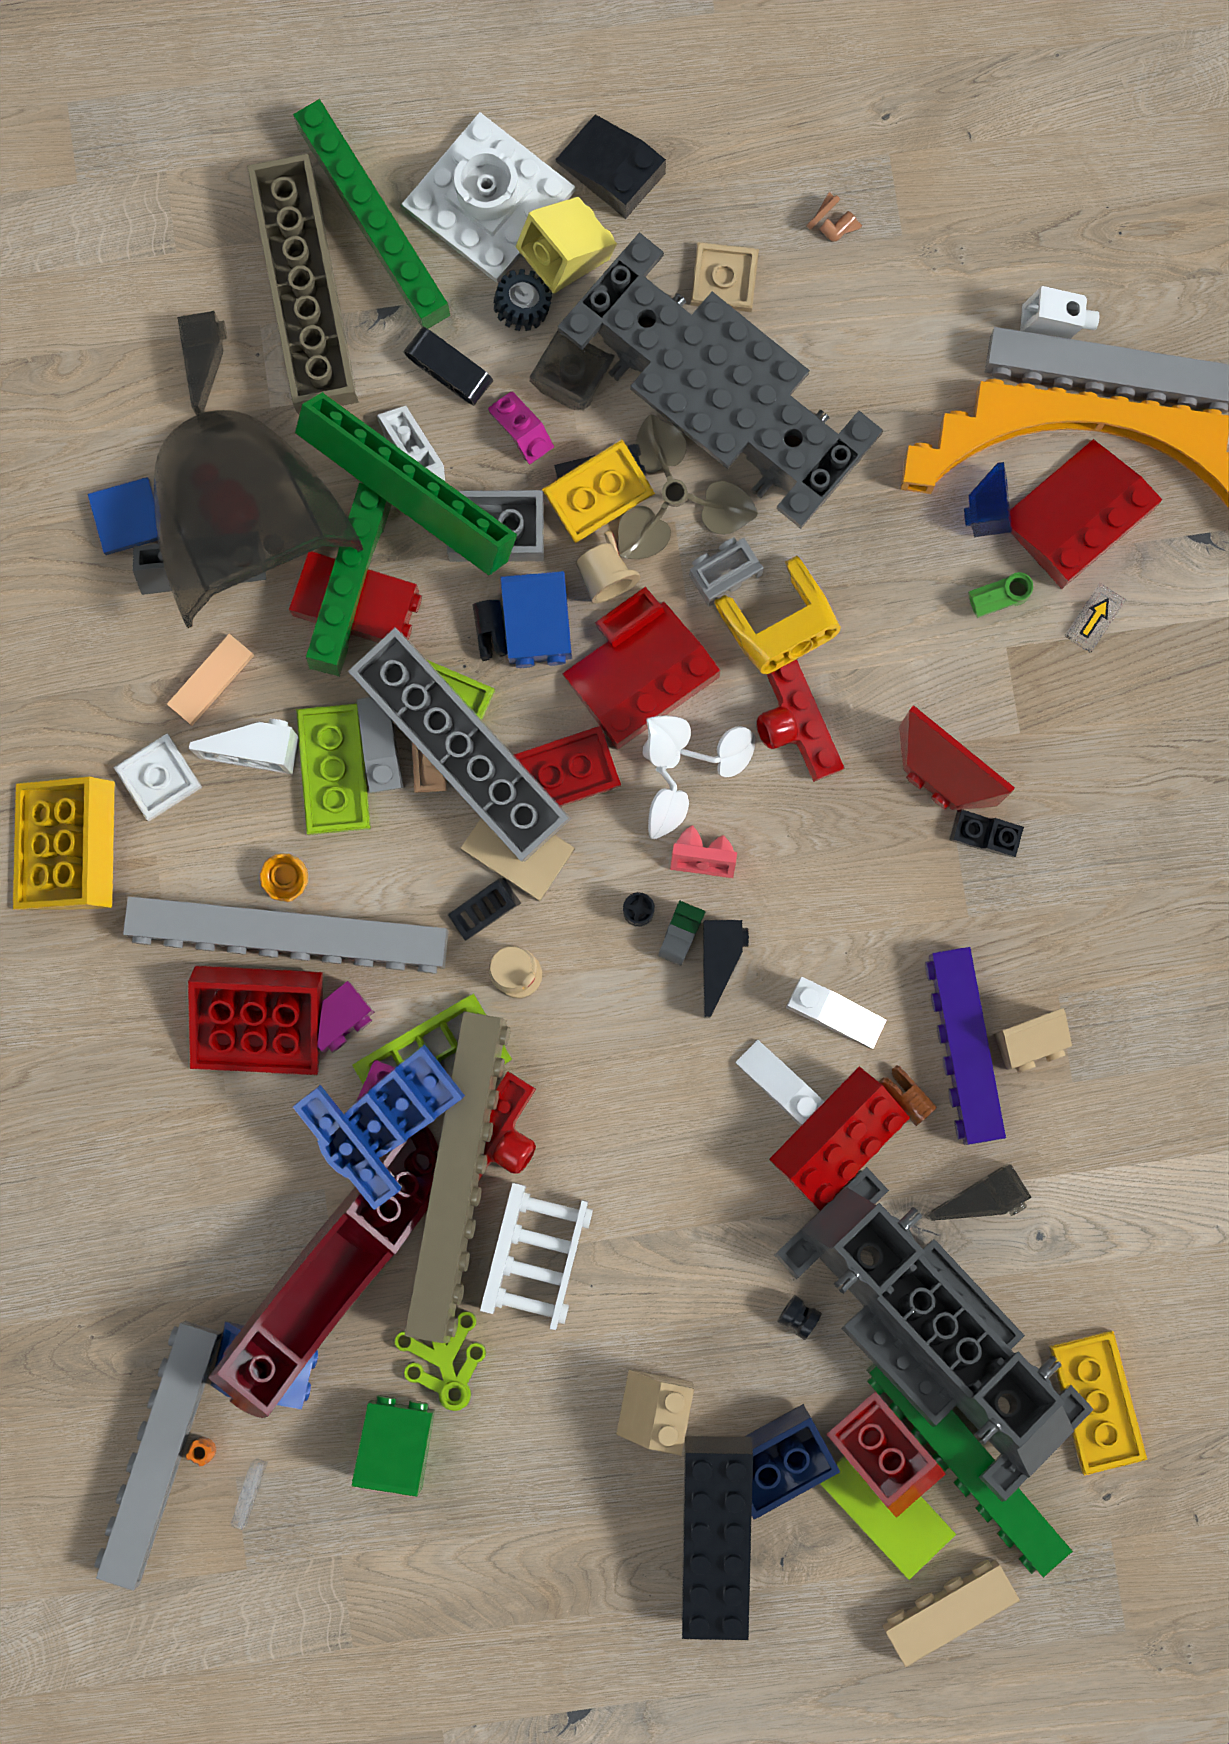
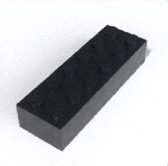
(716, 1537)

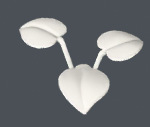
(663, 748)

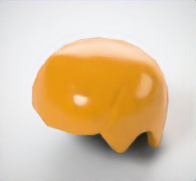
(284, 877)

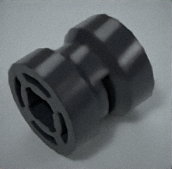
(636, 905)
(799, 1317)

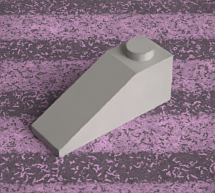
(379, 747)

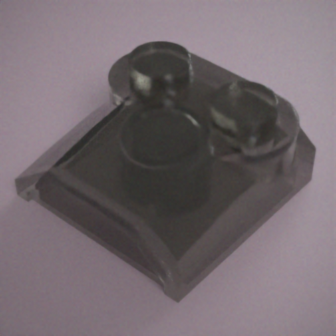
(570, 373)

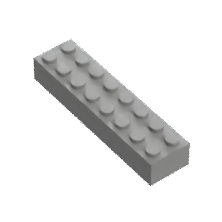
(459, 745)

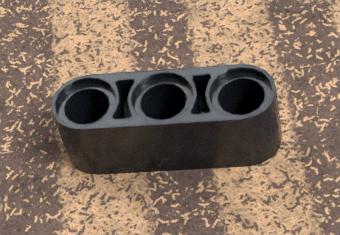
(448, 366)

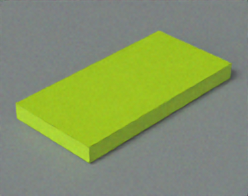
(333, 769)
(906, 1540)

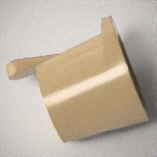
(605, 571)
(515, 972)

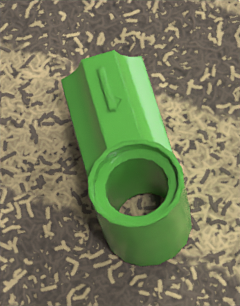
(998, 595)

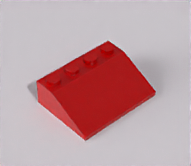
(1081, 512)
(642, 677)
(254, 1020)

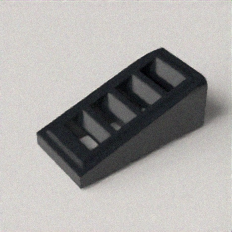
(507, 894)

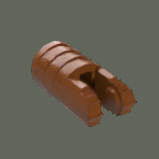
(914, 1100)

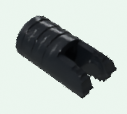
(489, 623)

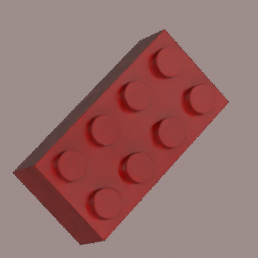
(839, 1138)

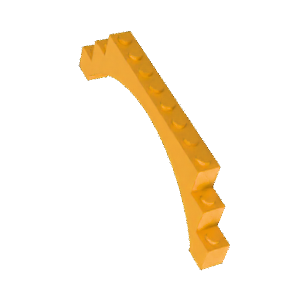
(1010, 411)

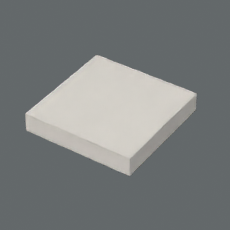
(157, 777)

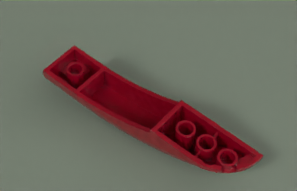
(325, 1282)

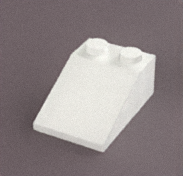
(257, 745)

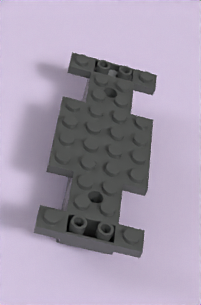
(719, 382)
(937, 1332)

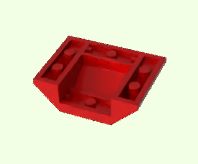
(947, 767)

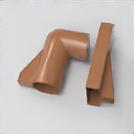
(846, 224)

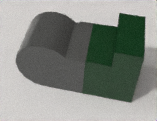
(681, 932)

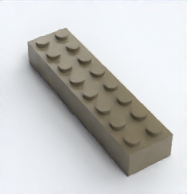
(302, 280)

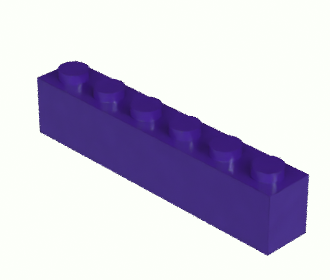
(966, 1046)

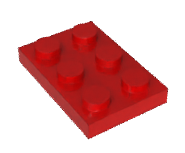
(573, 766)

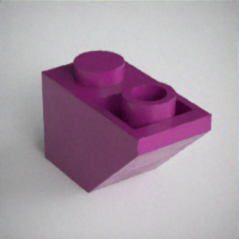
(340, 1015)

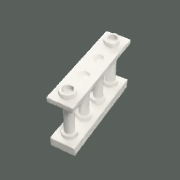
(505, 1264)

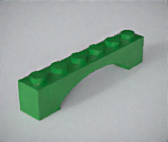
(338, 609)

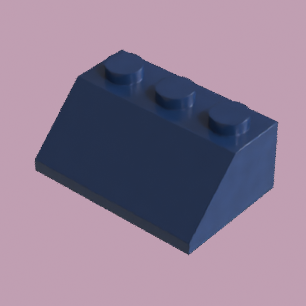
(787, 1460)

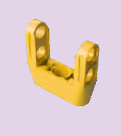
(792, 635)

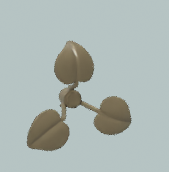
(642, 532)

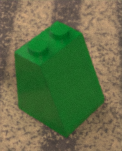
(394, 1446)

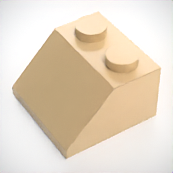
(1033, 1040)

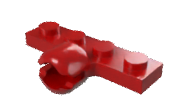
(798, 722)
(507, 1145)

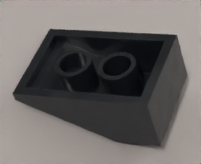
(613, 164)

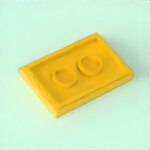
(598, 491)

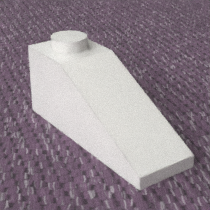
(405, 433)
(835, 1012)
(779, 1082)

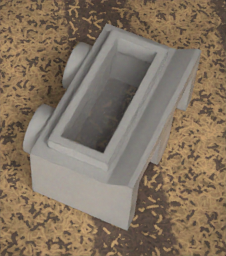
(724, 569)

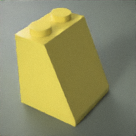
(564, 242)

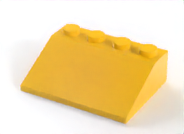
(64, 844)

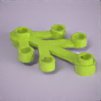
(443, 1357)

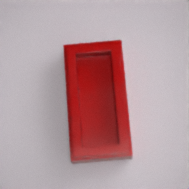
(629, 617)

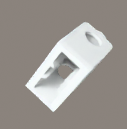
(1057, 313)

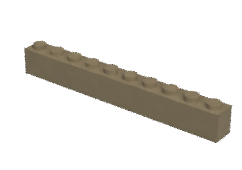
(456, 1179)

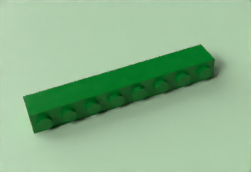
(371, 214)
(405, 483)
(967, 1458)

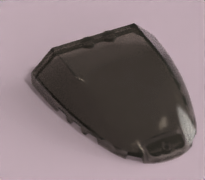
(236, 506)

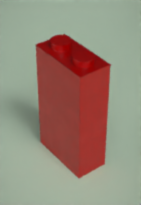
(382, 605)

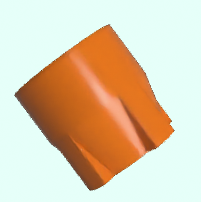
(209, 1447)

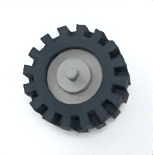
(522, 300)

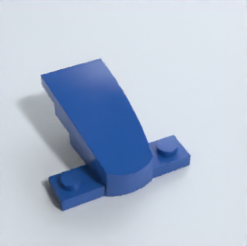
(379, 1121)

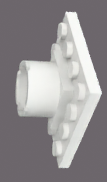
(483, 195)

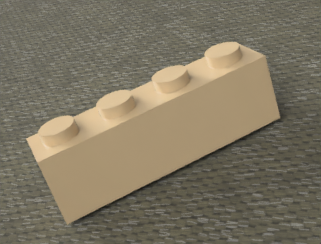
(950, 1612)

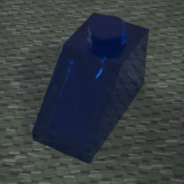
(990, 504)

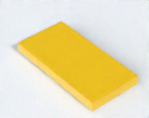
(1111, 1431)

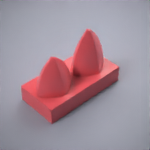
(692, 857)

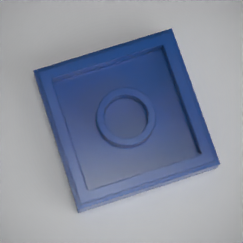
(125, 515)

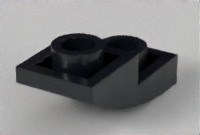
(986, 833)

